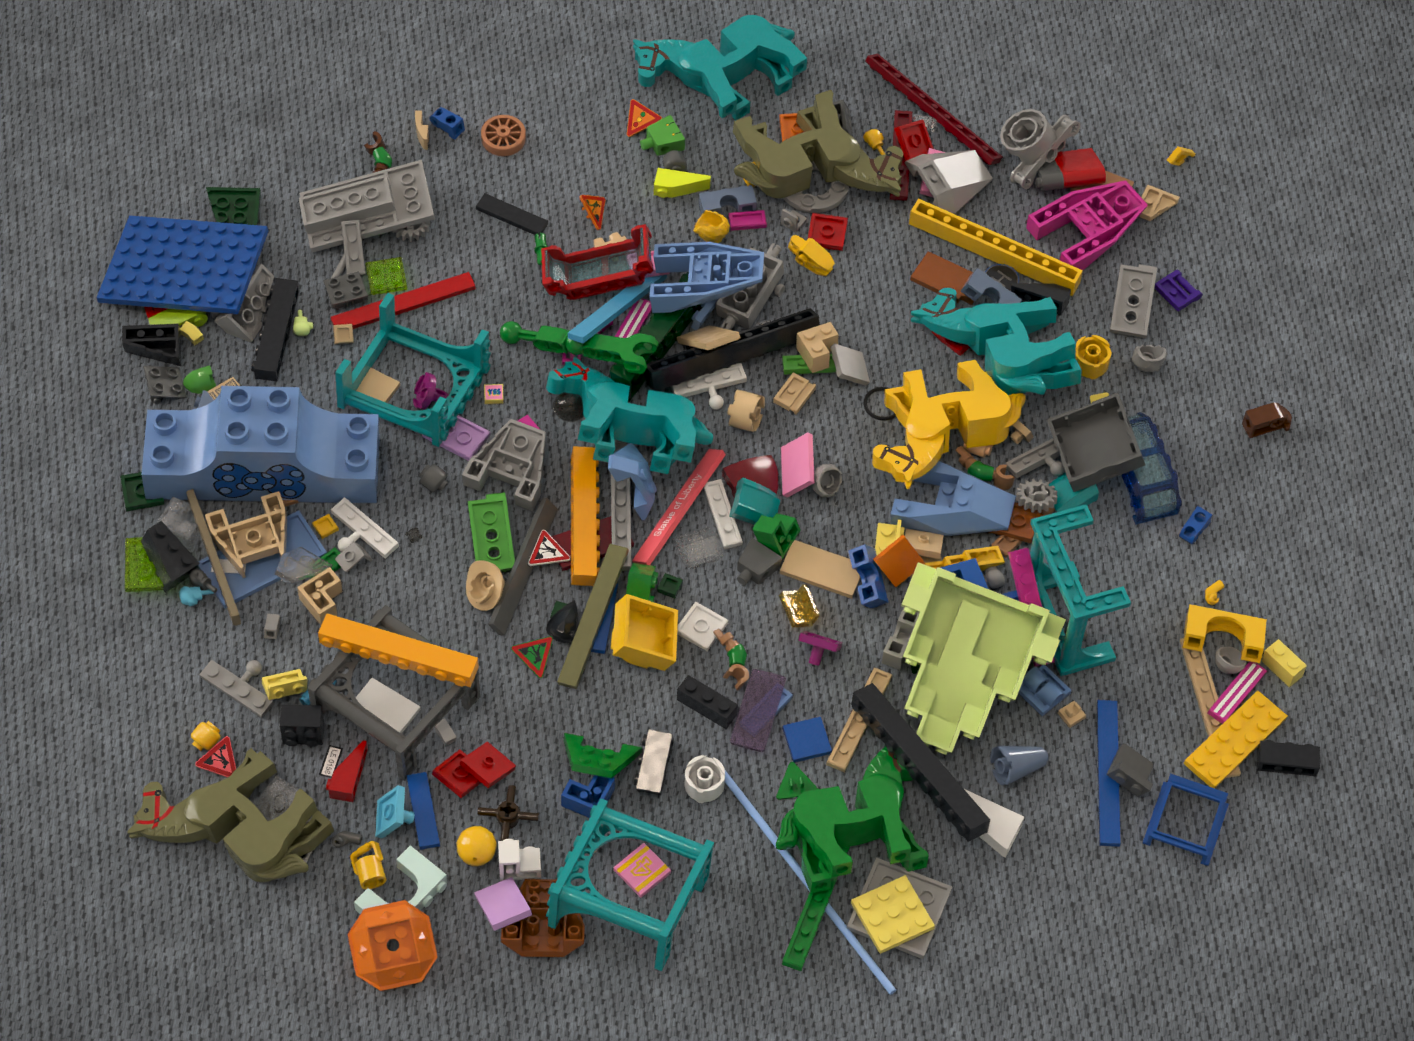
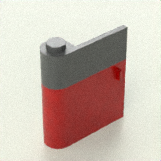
(1071, 170)

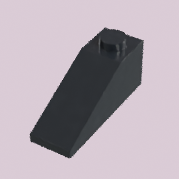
(1037, 291)

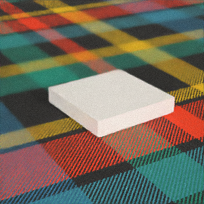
(699, 626)

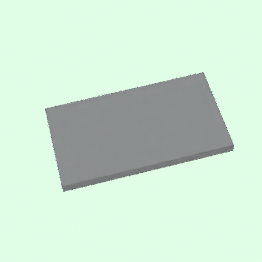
(378, 200)

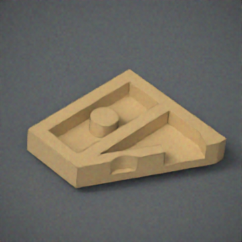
(1157, 201)

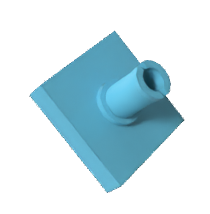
(391, 812)

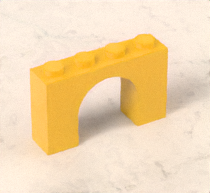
(1246, 628)

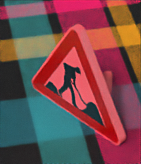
(219, 759)

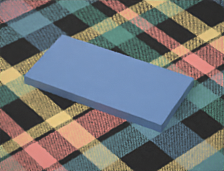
(262, 571)

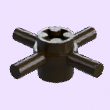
(510, 808)

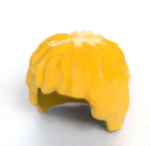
(712, 226)

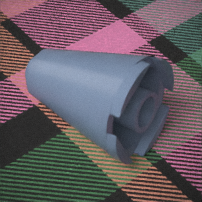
(1016, 762)

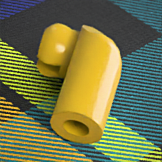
(1211, 592)

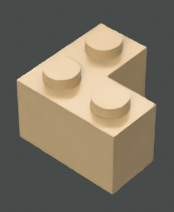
(816, 345)
(318, 594)

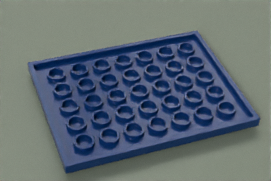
(183, 264)

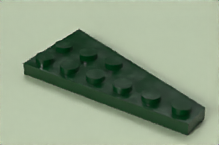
(235, 204)

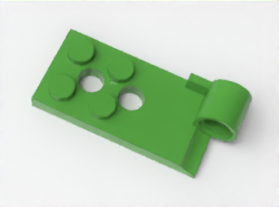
(492, 516)

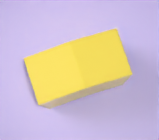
(191, 332)

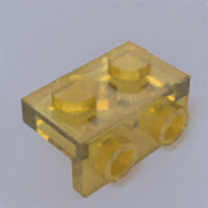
(800, 607)

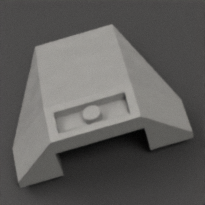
(951, 177)

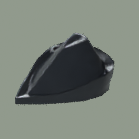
(564, 623)

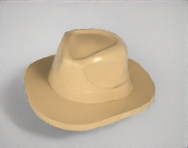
(484, 585)

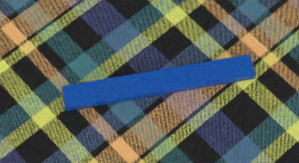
(1107, 787)

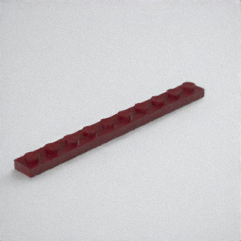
(933, 108)

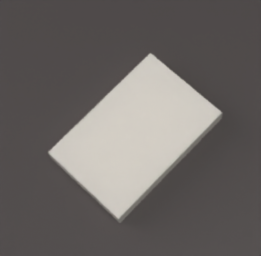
(388, 705)

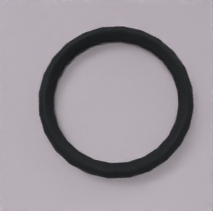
(867, 409)

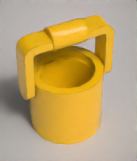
(369, 868)

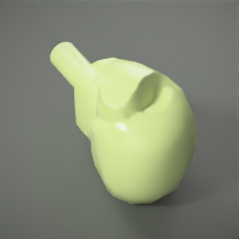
(301, 326)

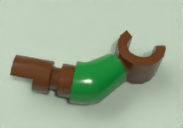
(381, 156)

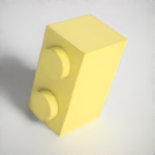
(1284, 663)

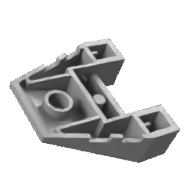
(514, 458)

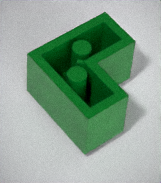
(776, 532)
(641, 581)

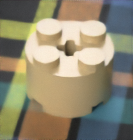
(746, 410)

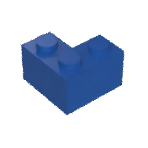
(582, 797)

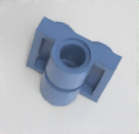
(1043, 689)

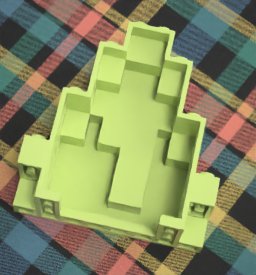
(968, 652)

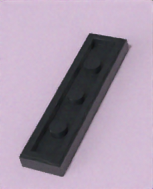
(511, 214)

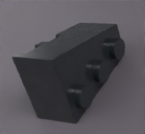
(168, 555)

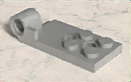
(1137, 284)

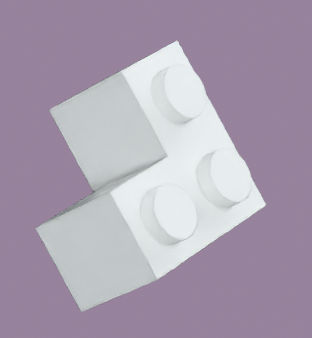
(518, 862)

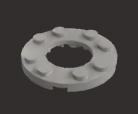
(819, 203)

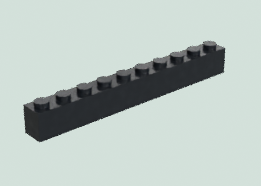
(751, 344)
(920, 762)

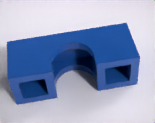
(872, 590)

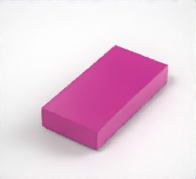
(747, 220)

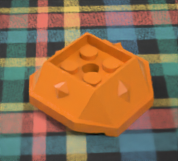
(388, 968)

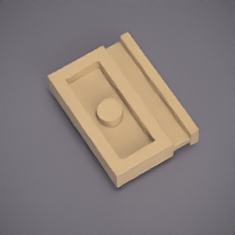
(794, 393)

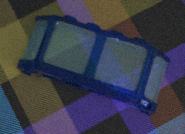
(1155, 485)

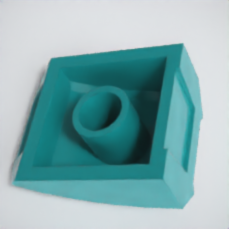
(1068, 499)
(753, 501)

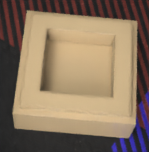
(343, 334)

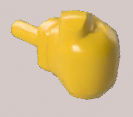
(875, 140)

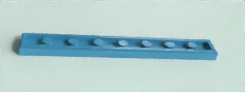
(612, 309)

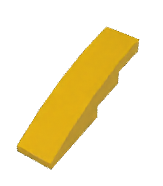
(985, 557)

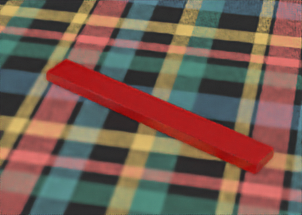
(408, 300)

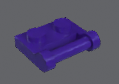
(1174, 293)

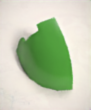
(199, 380)

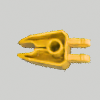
(811, 255)

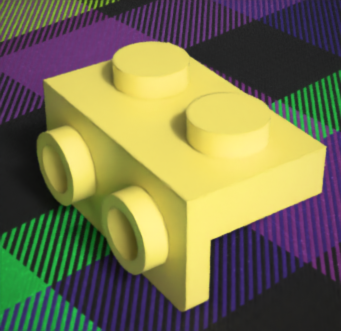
(284, 684)

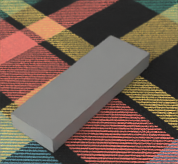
(353, 246)

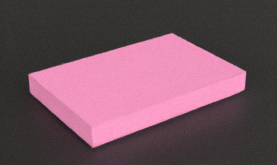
(797, 465)

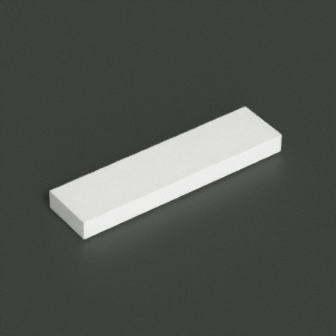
(721, 510)

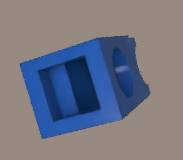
(448, 122)
(1195, 525)

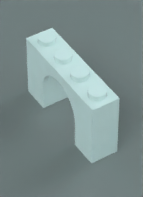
(424, 873)

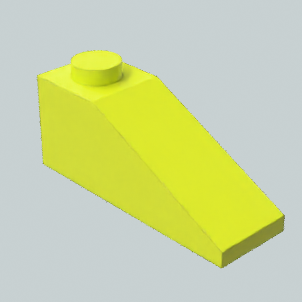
(678, 183)

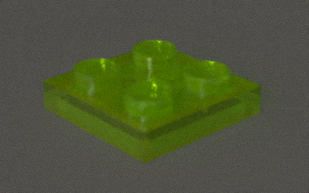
(386, 276)

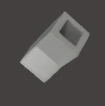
(272, 626)
(445, 732)

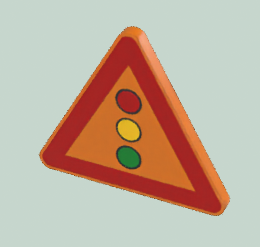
(640, 118)

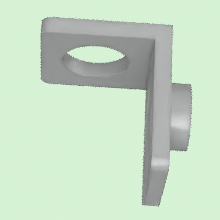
(790, 220)
(351, 556)

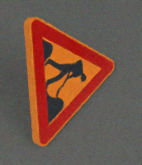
(595, 208)

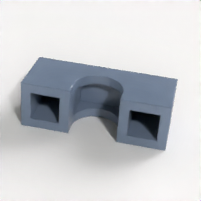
(741, 198)
(981, 284)

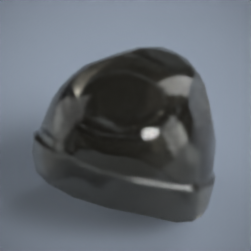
(568, 407)

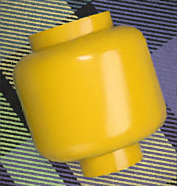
(205, 736)

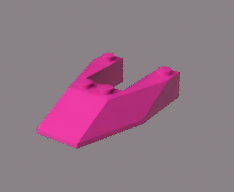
(1098, 212)

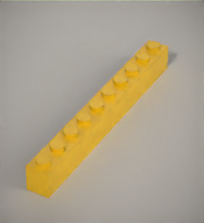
(994, 246)

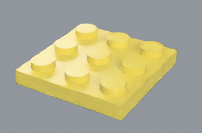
(892, 914)

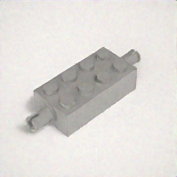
(746, 304)

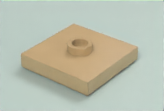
(925, 543)

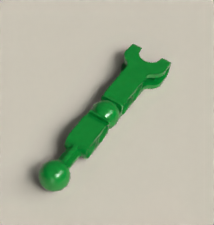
(599, 347)

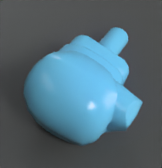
(191, 595)

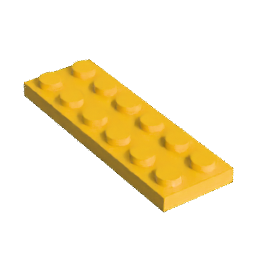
(1235, 739)

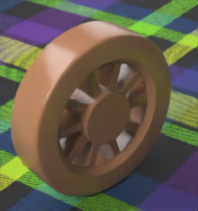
(503, 130)

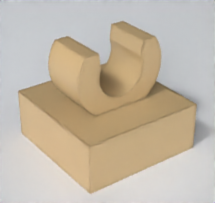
(1021, 432)
(1072, 714)

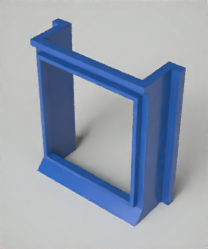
(1197, 789)

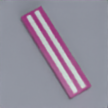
(635, 319)
(1237, 692)

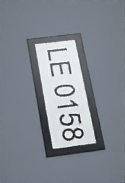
(330, 761)

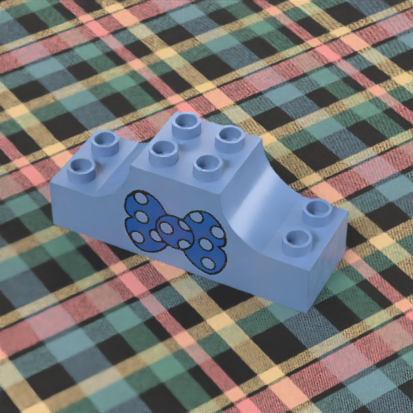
(261, 444)

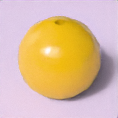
(476, 846)

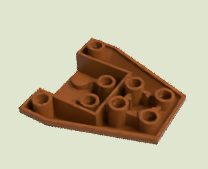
(532, 934)

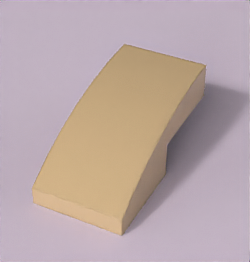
(421, 130)

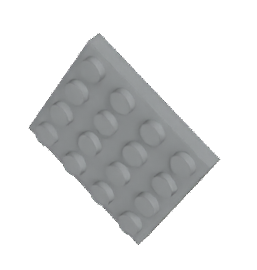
(930, 892)

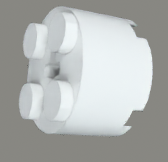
(704, 779)

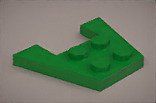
(598, 761)

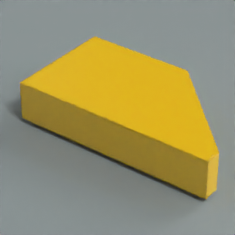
(1179, 154)

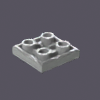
(850, 364)

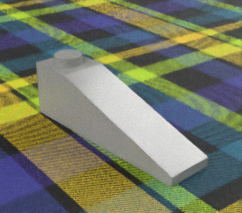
(248, 320)

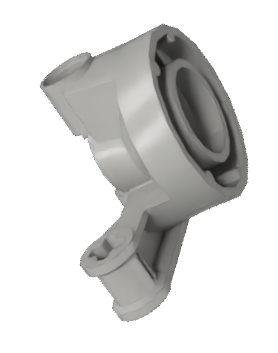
(1034, 141)

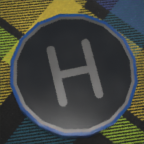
(1003, 274)

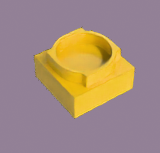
(645, 633)

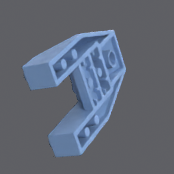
(713, 273)
(961, 506)

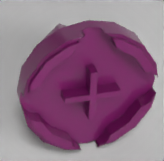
(427, 391)

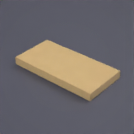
(708, 337)
(820, 569)

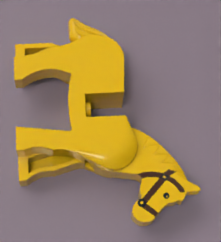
(979, 414)

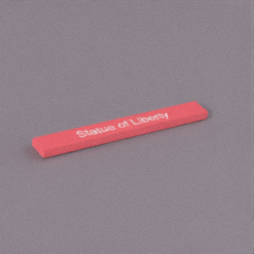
(679, 507)

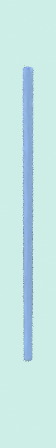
(797, 869)

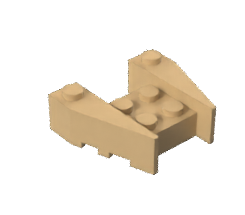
(252, 537)

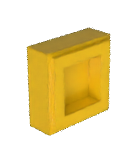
(325, 526)

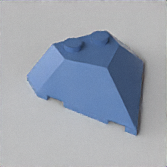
(629, 463)

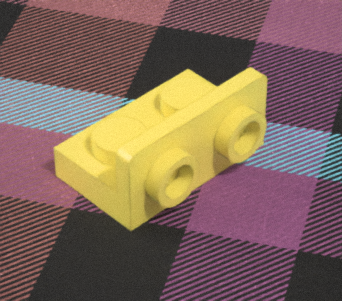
(887, 535)

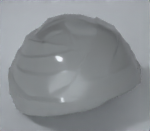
(1229, 660)

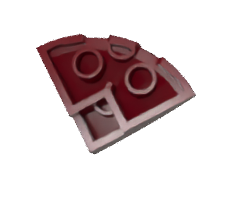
(757, 469)

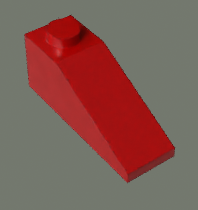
(347, 775)

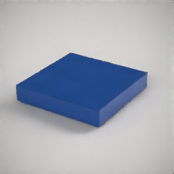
(807, 739)

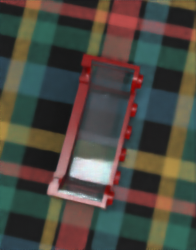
(598, 268)

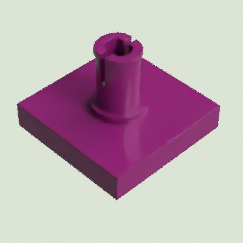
(819, 644)

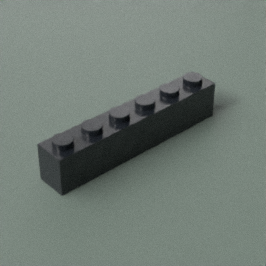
(276, 329)

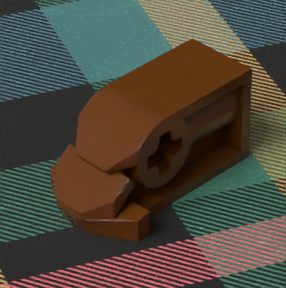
(1266, 419)

